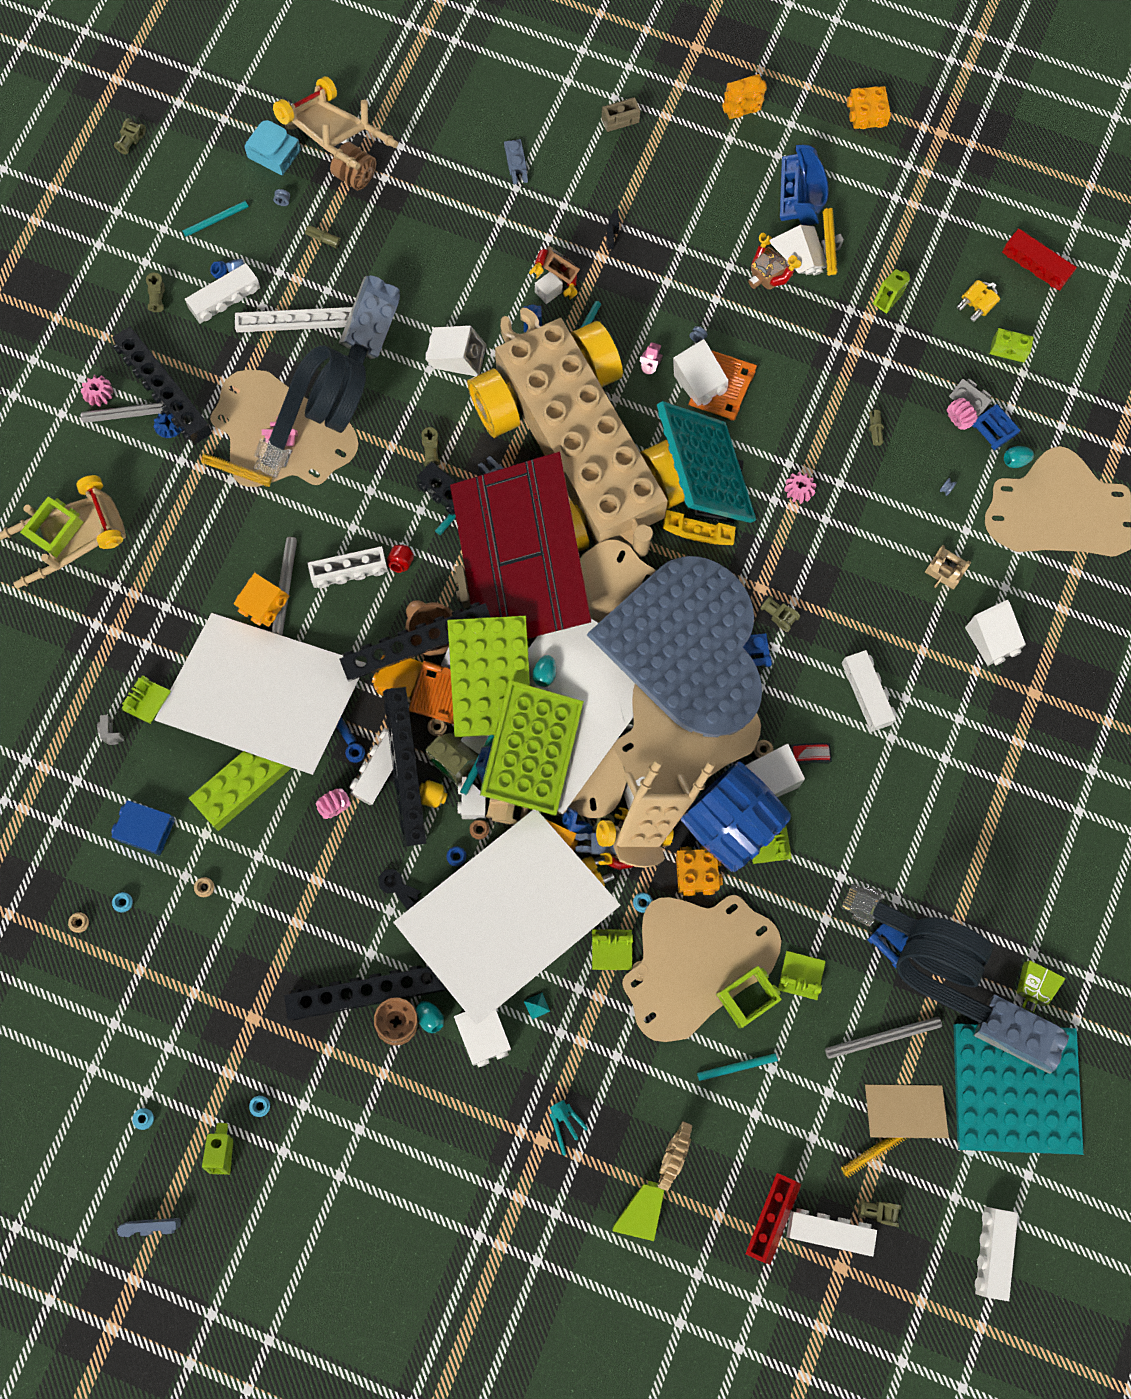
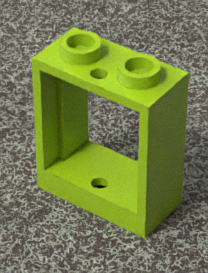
(63, 536)
(732, 1008)

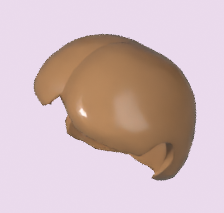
(421, 612)

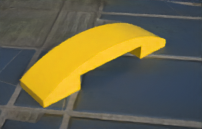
(697, 530)

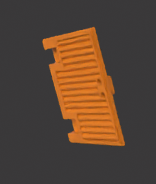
(736, 388)
(433, 695)

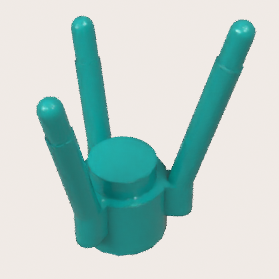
(560, 1112)

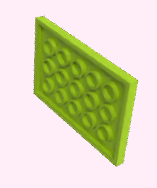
(482, 661)
(531, 748)

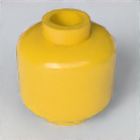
(432, 794)

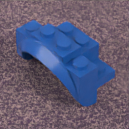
(803, 193)

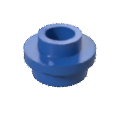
(218, 269)
(355, 747)
(456, 850)

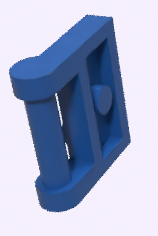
(1000, 423)
(758, 645)
(894, 936)

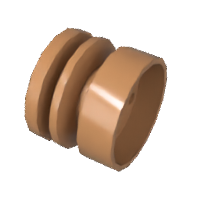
(355, 178)
(389, 1011)

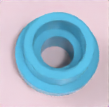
(641, 896)
(116, 902)
(253, 1106)
(149, 1119)

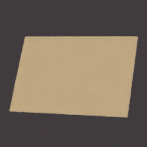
(906, 1111)

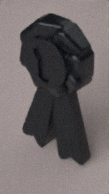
(391, 882)

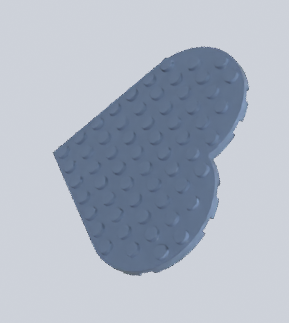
(685, 645)

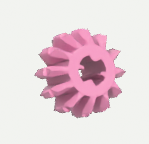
(97, 390)
(962, 413)
(794, 491)
(333, 803)

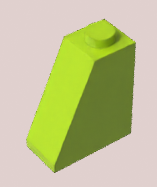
(641, 1213)

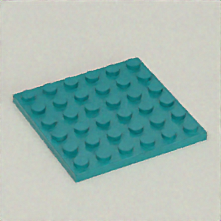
(706, 463)
(1013, 1104)

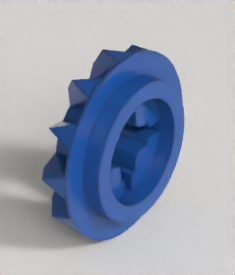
(162, 430)

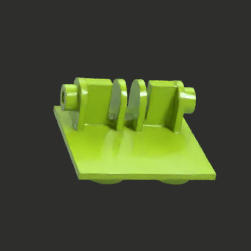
(145, 700)
(776, 850)
(611, 949)
(801, 975)

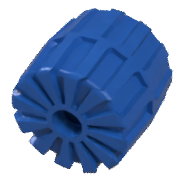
(736, 817)

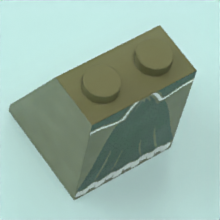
(451, 757)

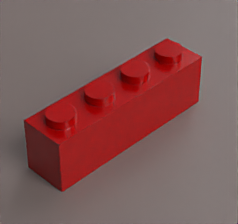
(1039, 259)
(773, 1219)

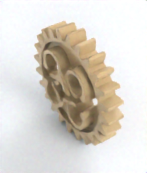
(674, 1156)

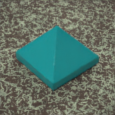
(537, 1006)

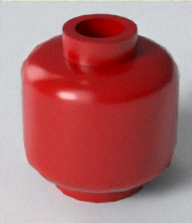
(400, 558)

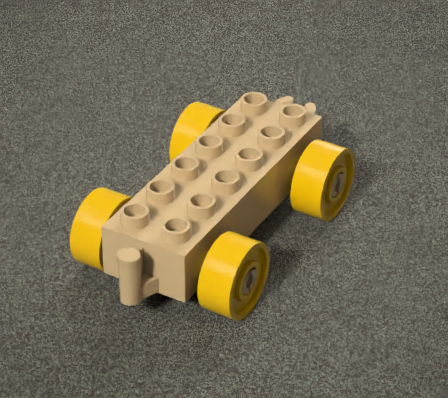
(560, 393)

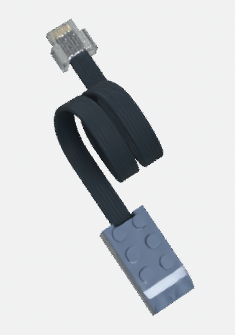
(342, 378)
(959, 956)

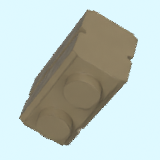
(620, 114)

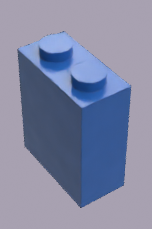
(142, 827)

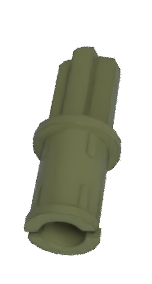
(323, 236)
(876, 427)

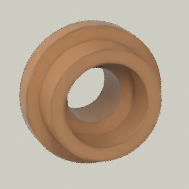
(479, 823)

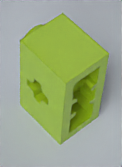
(1011, 345)

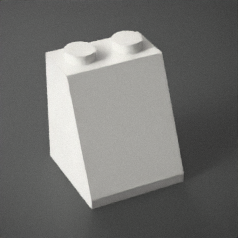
(803, 244)
(456, 350)
(700, 373)
(996, 633)
(778, 770)
(483, 1040)

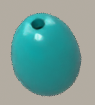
(1018, 456)
(544, 671)
(429, 1017)

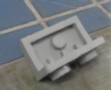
(977, 399)

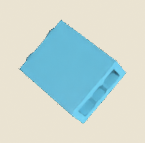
(272, 147)

